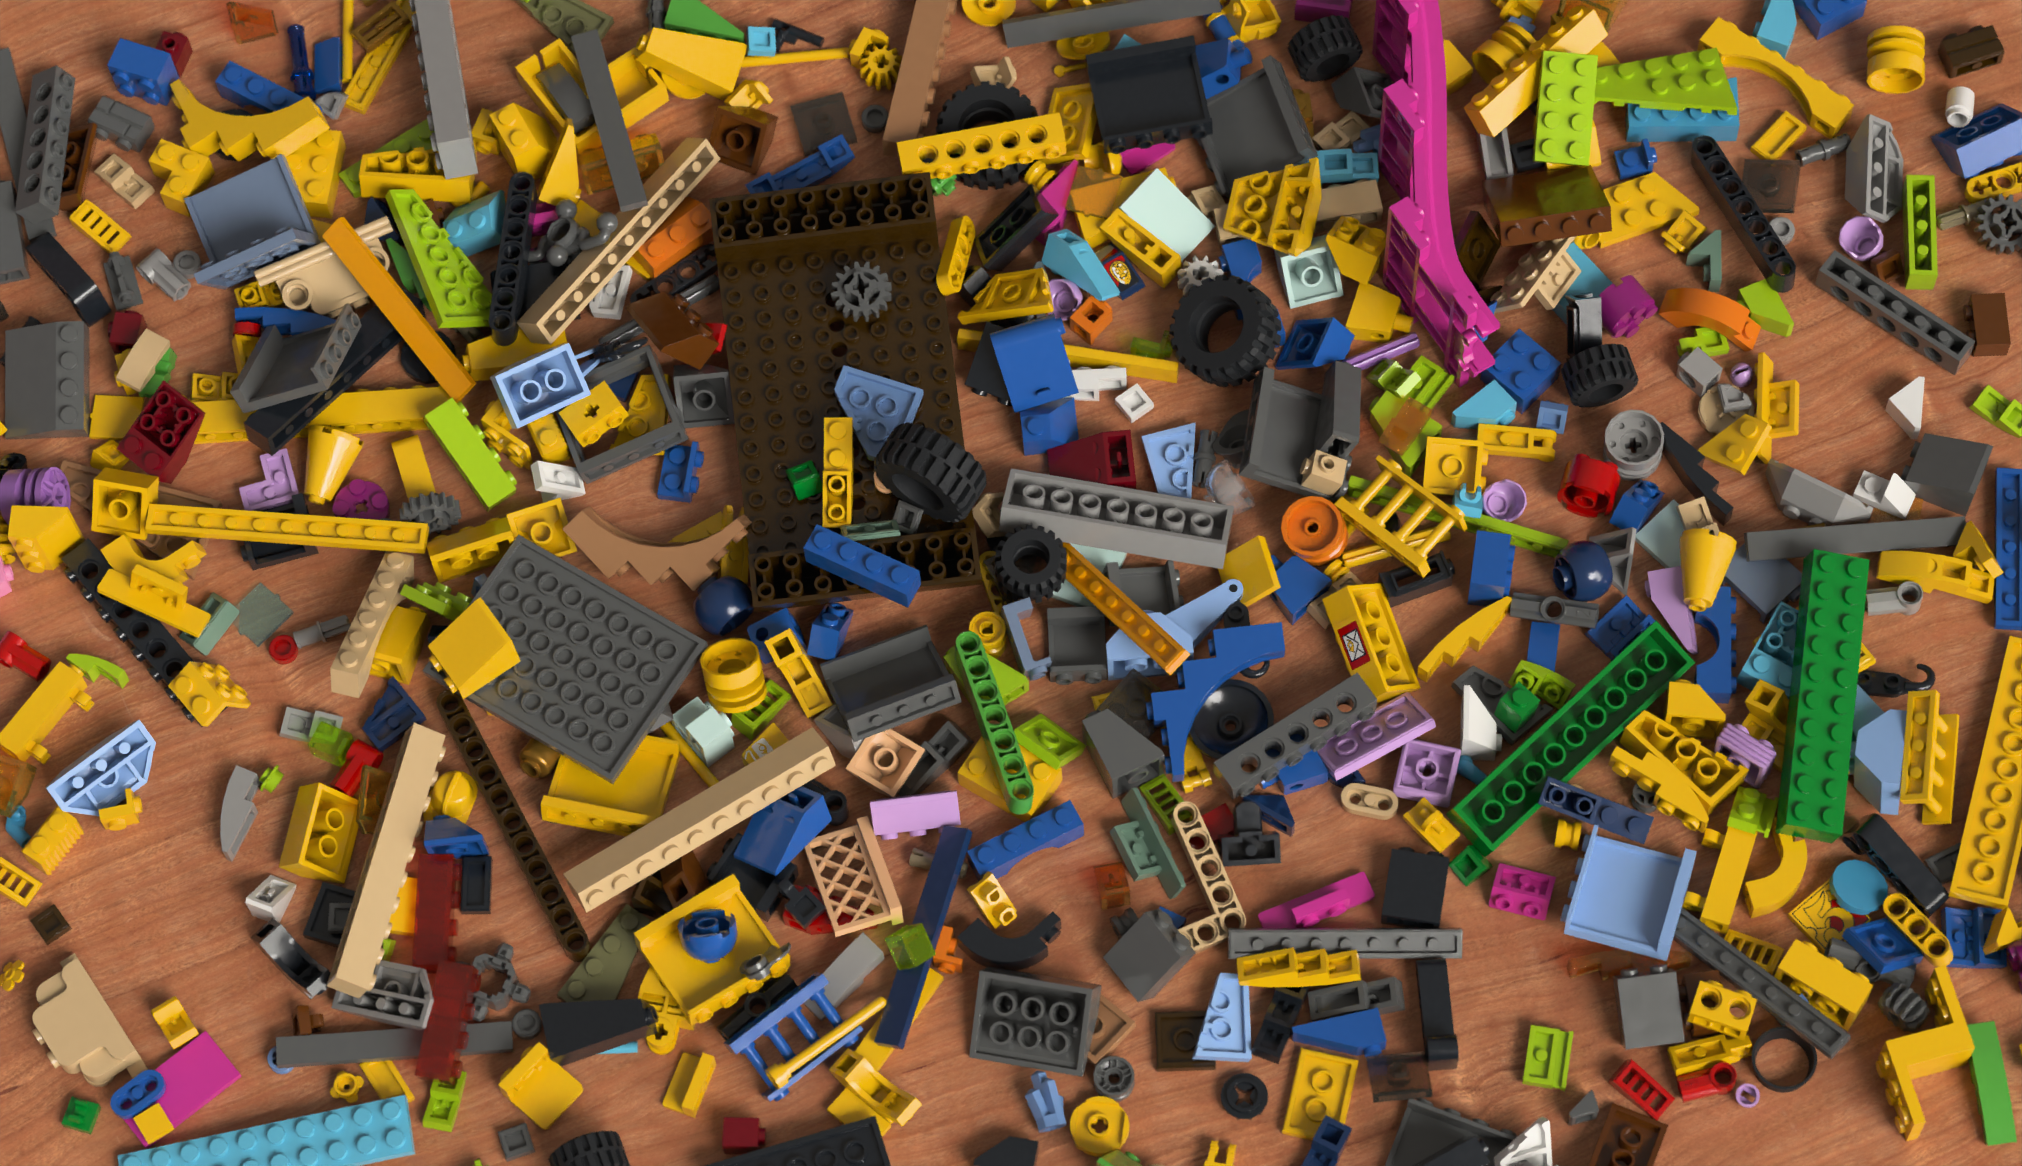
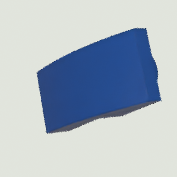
(1543, 644)

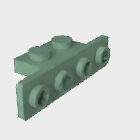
(1144, 846)

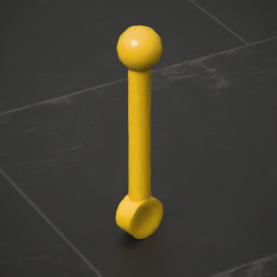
(1060, 71)

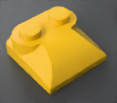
(544, 527)

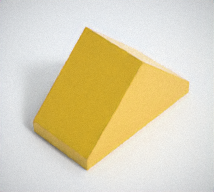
(1457, 68)

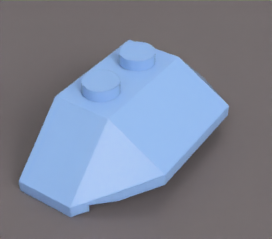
(105, 771)

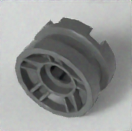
(1116, 1067)

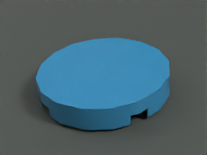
(1858, 887)

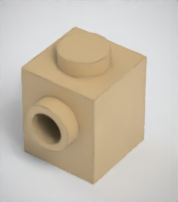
(1323, 472)

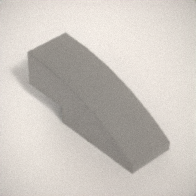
(1495, 155)
(238, 810)
(848, 972)

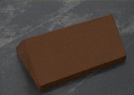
(77, 165)

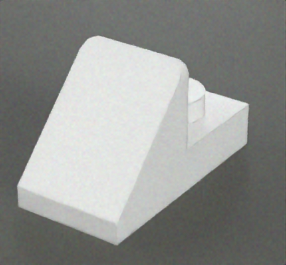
(557, 481)
(1889, 496)

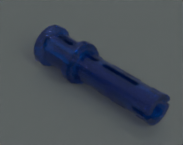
(301, 75)

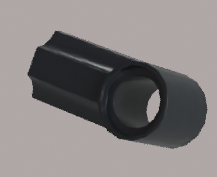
(832, 798)

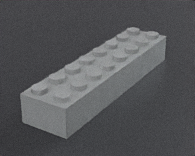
(445, 87)
(1118, 518)

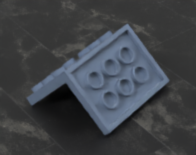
(250, 223)

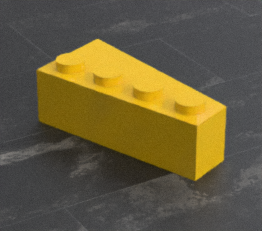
(414, 171)
(1704, 771)

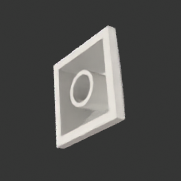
(1477, 729)

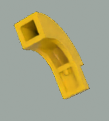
(125, 554)
(799, 672)
(1775, 890)

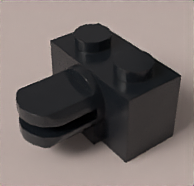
(1249, 842)

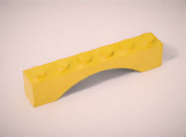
(1823, 107)

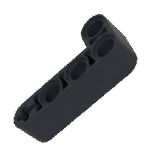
(69, 278)
(1897, 861)
(1436, 1015)

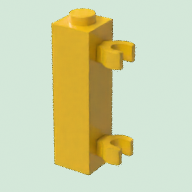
(43, 712)
(1727, 878)

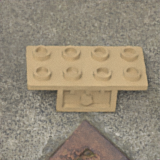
(1542, 271)

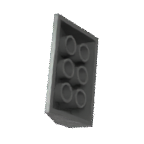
(47, 381)
(1034, 1020)

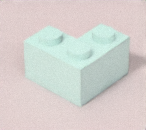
(704, 730)

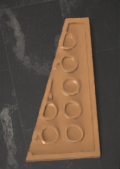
(81, 490)

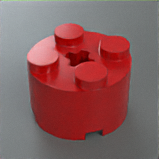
(1589, 486)

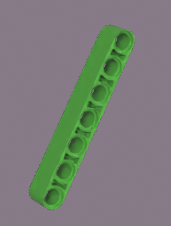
(994, 733)

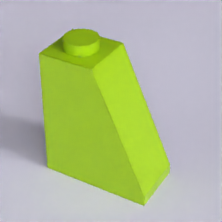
(1382, 412)
(1009, 681)

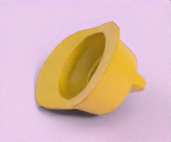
(452, 796)

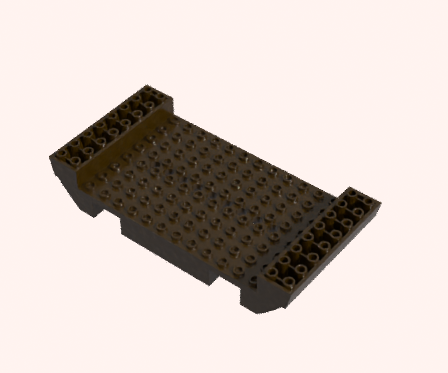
(774, 280)

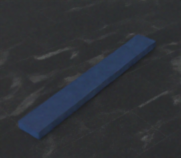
(932, 914)

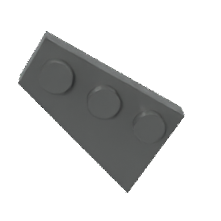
(1490, 691)

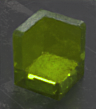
(330, 743)
(910, 946)

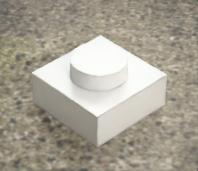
(1134, 403)

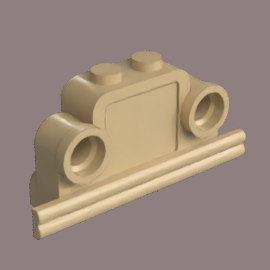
(320, 277)
(82, 1028)

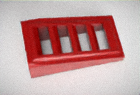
(1635, 1097)

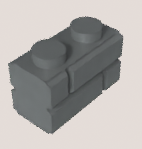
(121, 124)

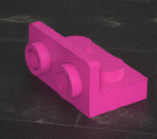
(1521, 891)

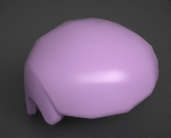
(1861, 238)
(1065, 298)
(1504, 500)

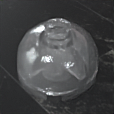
(1228, 488)

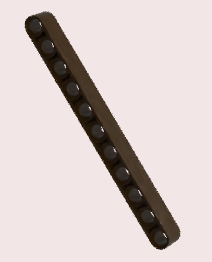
(518, 836)

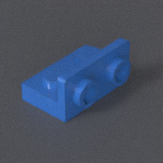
(679, 473)

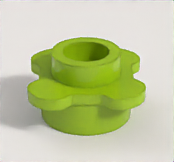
(270, 779)

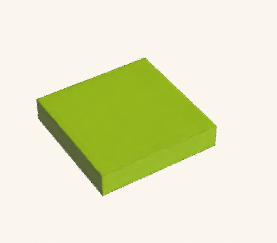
(1049, 741)

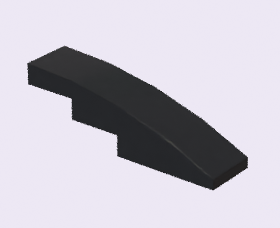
(1688, 466)
(1279, 1022)

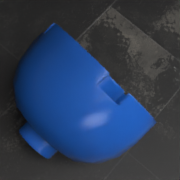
(708, 935)

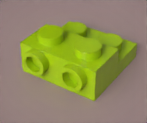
(437, 599)

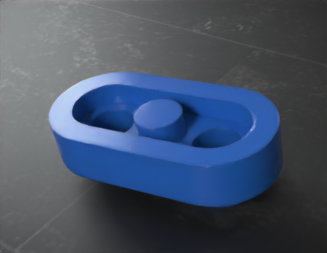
(137, 1093)

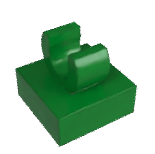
(81, 1115)

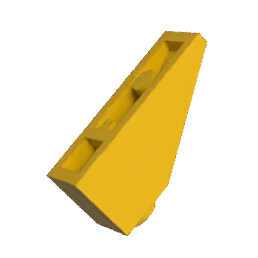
(561, 174)
(1142, 248)

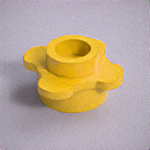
(343, 1079)

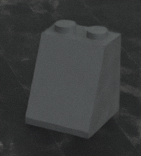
(1946, 471)
(1120, 752)

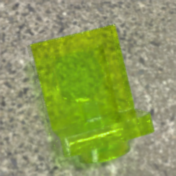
(1152, 349)

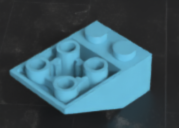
(1773, 653)

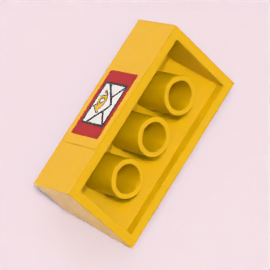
(1371, 640)

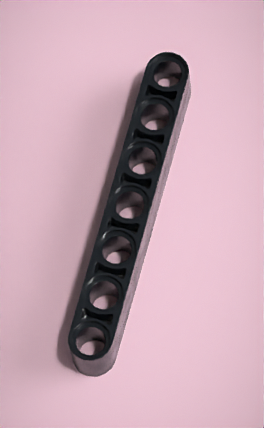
(1763, 246)
(513, 269)

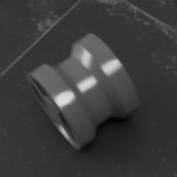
(1643, 805)
(1123, 923)

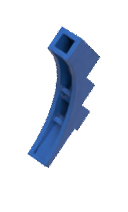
(1233, 652)

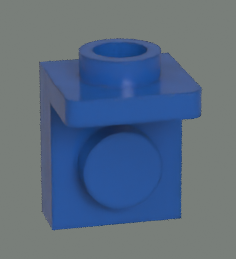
(1635, 161)

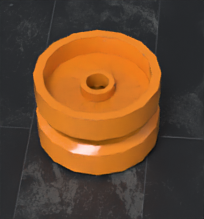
(1308, 516)

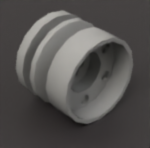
(1634, 430)

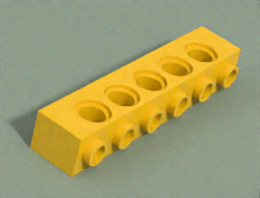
(991, 137)

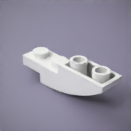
(1091, 381)

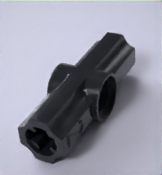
(767, 996)

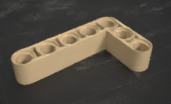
(1207, 884)

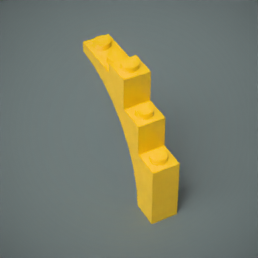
(240, 136)

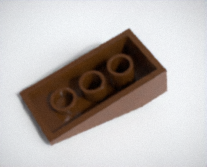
(1628, 1139)

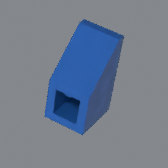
(1636, 505)
(829, 631)

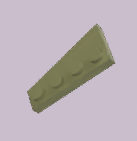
(568, 18)
(608, 963)

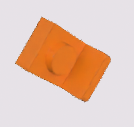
(947, 946)

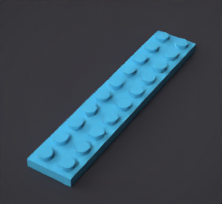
(329, 1138)

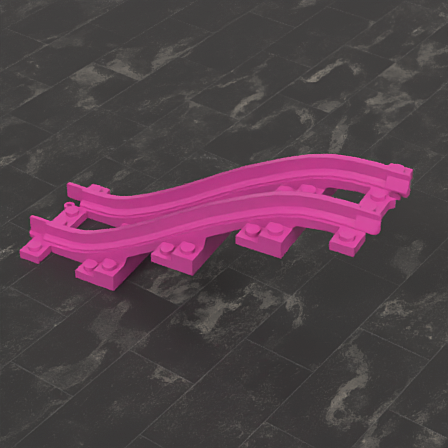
(1412, 156)

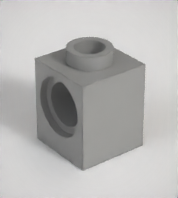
(1698, 371)

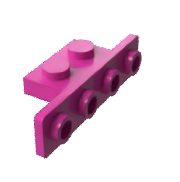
(1319, 904)

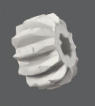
(1194, 271)

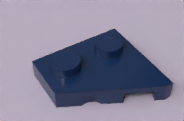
(392, 716)

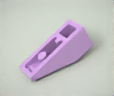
(1667, 594)

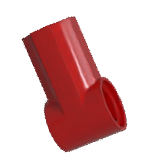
(17, 654)
(349, 775)
(1703, 1082)

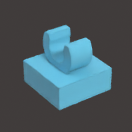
(761, 41)
(1469, 503)

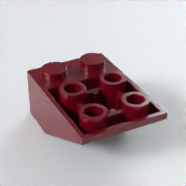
(163, 434)
(1097, 459)

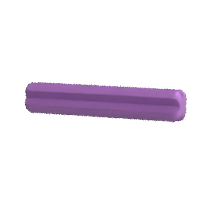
(1387, 350)

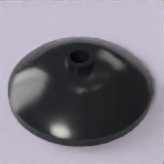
(1235, 704)

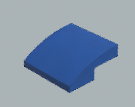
(1619, 627)
(1967, 936)

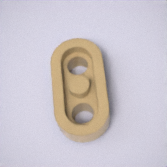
(1369, 798)

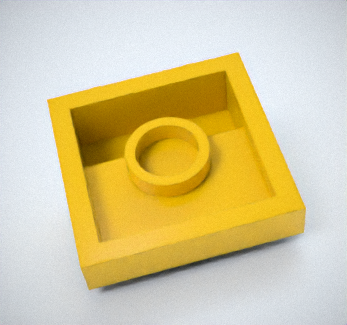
(1454, 462)

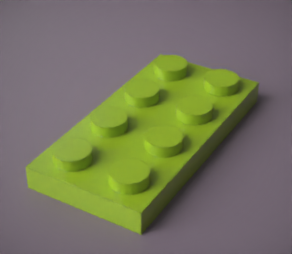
(1565, 108)

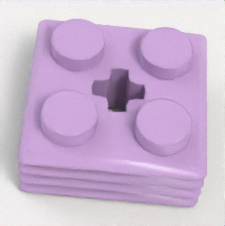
(1746, 751)
(1423, 755)

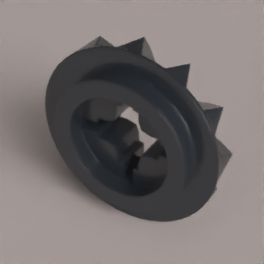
(1245, 1083)

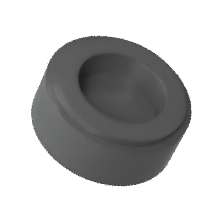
(874, 118)
(527, 1024)

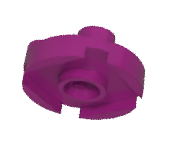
(358, 493)

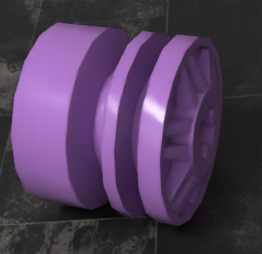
(33, 488)

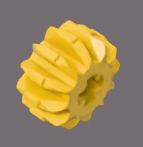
(871, 65)

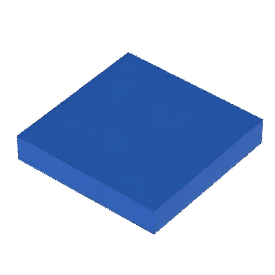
(1883, 945)

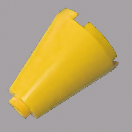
(328, 462)
(1704, 565)

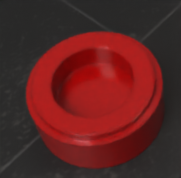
(247, 329)
(283, 649)

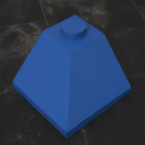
(1315, 344)
(1048, 426)
(454, 837)

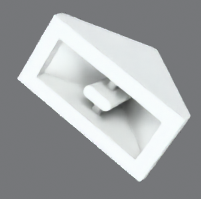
(1906, 407)
(270, 898)

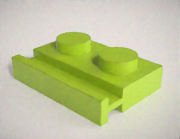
(1432, 385)
(1752, 811)
(1547, 1057)

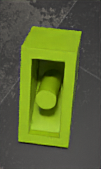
(1766, 308)

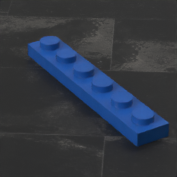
(2008, 549)

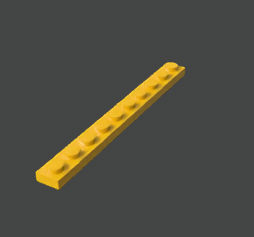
(287, 528)

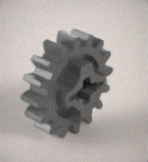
(1994, 230)
(848, 294)
(434, 509)

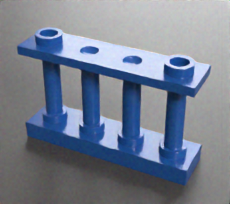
(767, 1025)

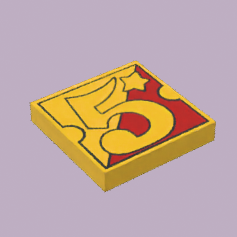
(1823, 918)

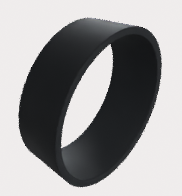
(1784, 1033)

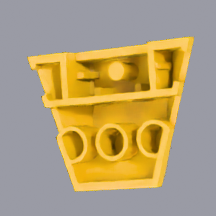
(1277, 207)

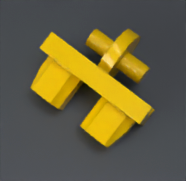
(1518, 8)
(1431, 825)
(992, 901)

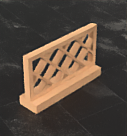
(878, 877)

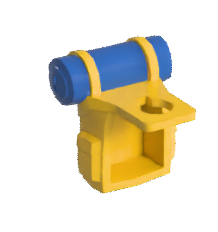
(1244, 21)

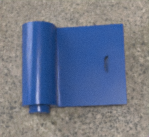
(1032, 359)

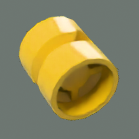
(992, 632)

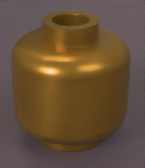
(538, 759)

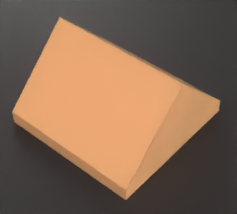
(885, 761)

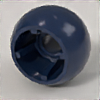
(1582, 571)
(722, 604)

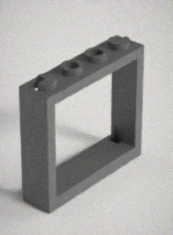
(640, 447)

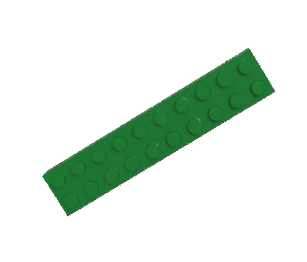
(1822, 696)
(1570, 737)

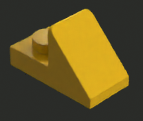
(1975, 549)
(2002, 932)

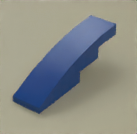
(286, 320)

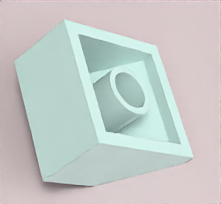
(1310, 275)

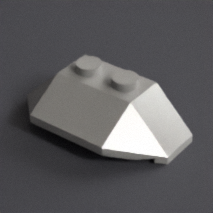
(1874, 170)
(1813, 500)
(397, 998)

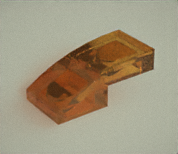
(1406, 426)

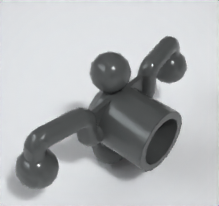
(568, 239)

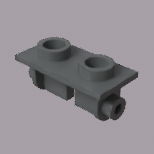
(122, 281)

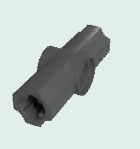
(1536, 608)
(1856, 963)

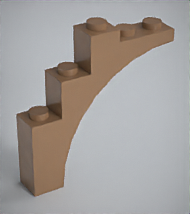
(614, 549)

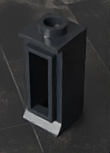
(1583, 322)
(1399, 595)

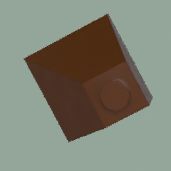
(742, 136)

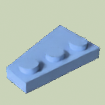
(1171, 459)
(1226, 1024)

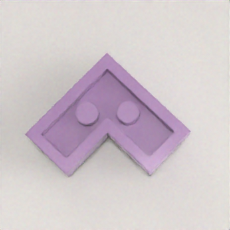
(277, 487)

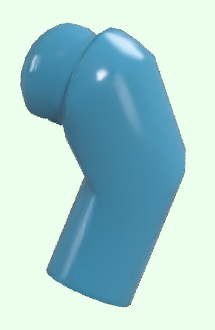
(1469, 770)
(16, 825)

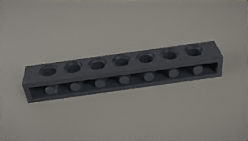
(89, 559)

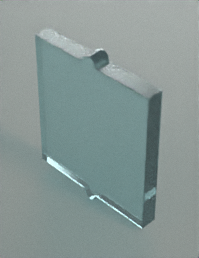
(260, 614)

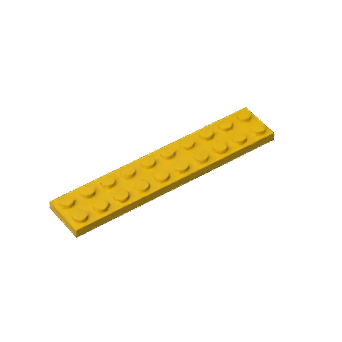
(1994, 817)

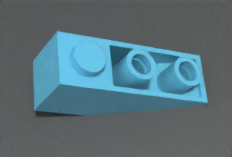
(1777, 26)
(1075, 260)

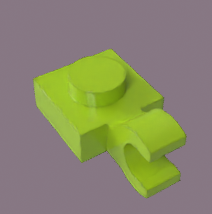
(1707, 340)

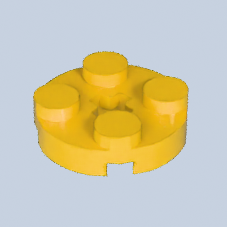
(1089, 1113)

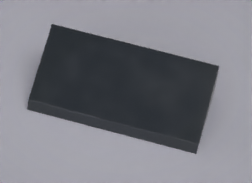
(1014, 229)

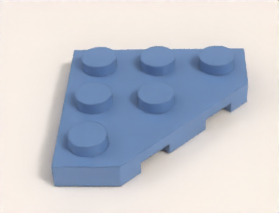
(875, 406)

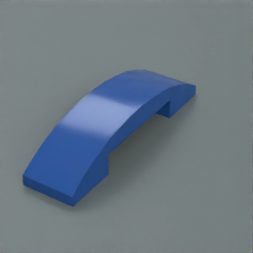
(808, 172)

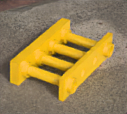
(1395, 542)
(1929, 757)

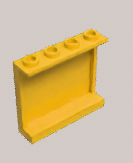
(618, 808)
(702, 986)

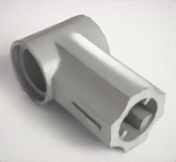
(159, 270)
(1890, 599)

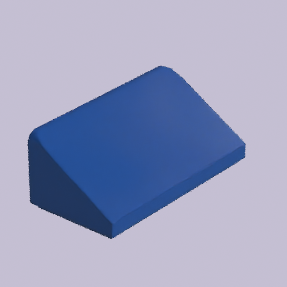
(328, 66)

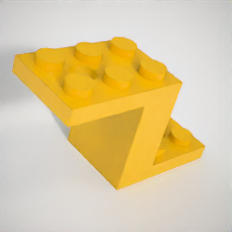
(1925, 1053)

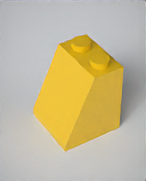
(523, 139)
(400, 644)
(473, 650)

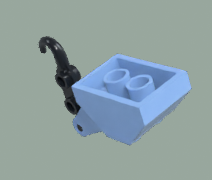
(551, 379)
(1188, 627)
(1880, 737)

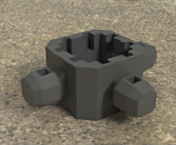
(511, 987)

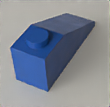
(1349, 1034)

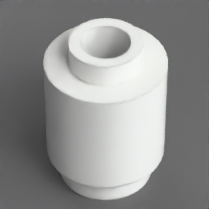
(1959, 106)

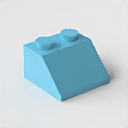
(477, 224)

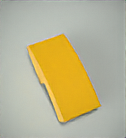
(255, 296)
(212, 387)

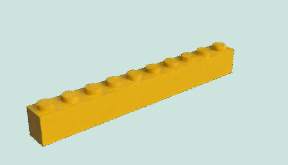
(351, 413)

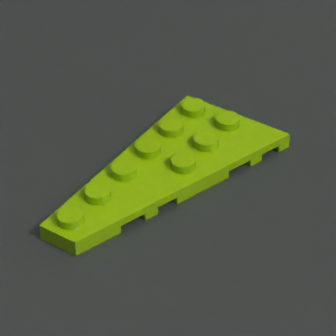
(1669, 83)
(444, 272)

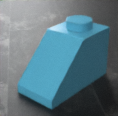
(1487, 406)

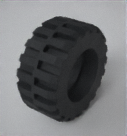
(980, 105)
(1201, 310)
(930, 472)

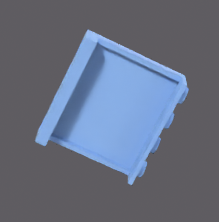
(1627, 896)

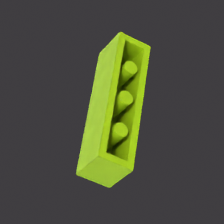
(1919, 232)
(470, 454)

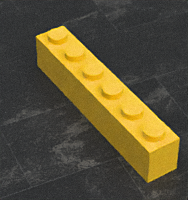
(1519, 84)

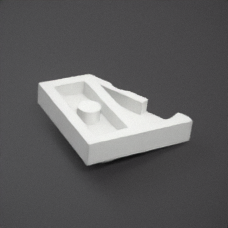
(612, 296)
(1529, 1148)

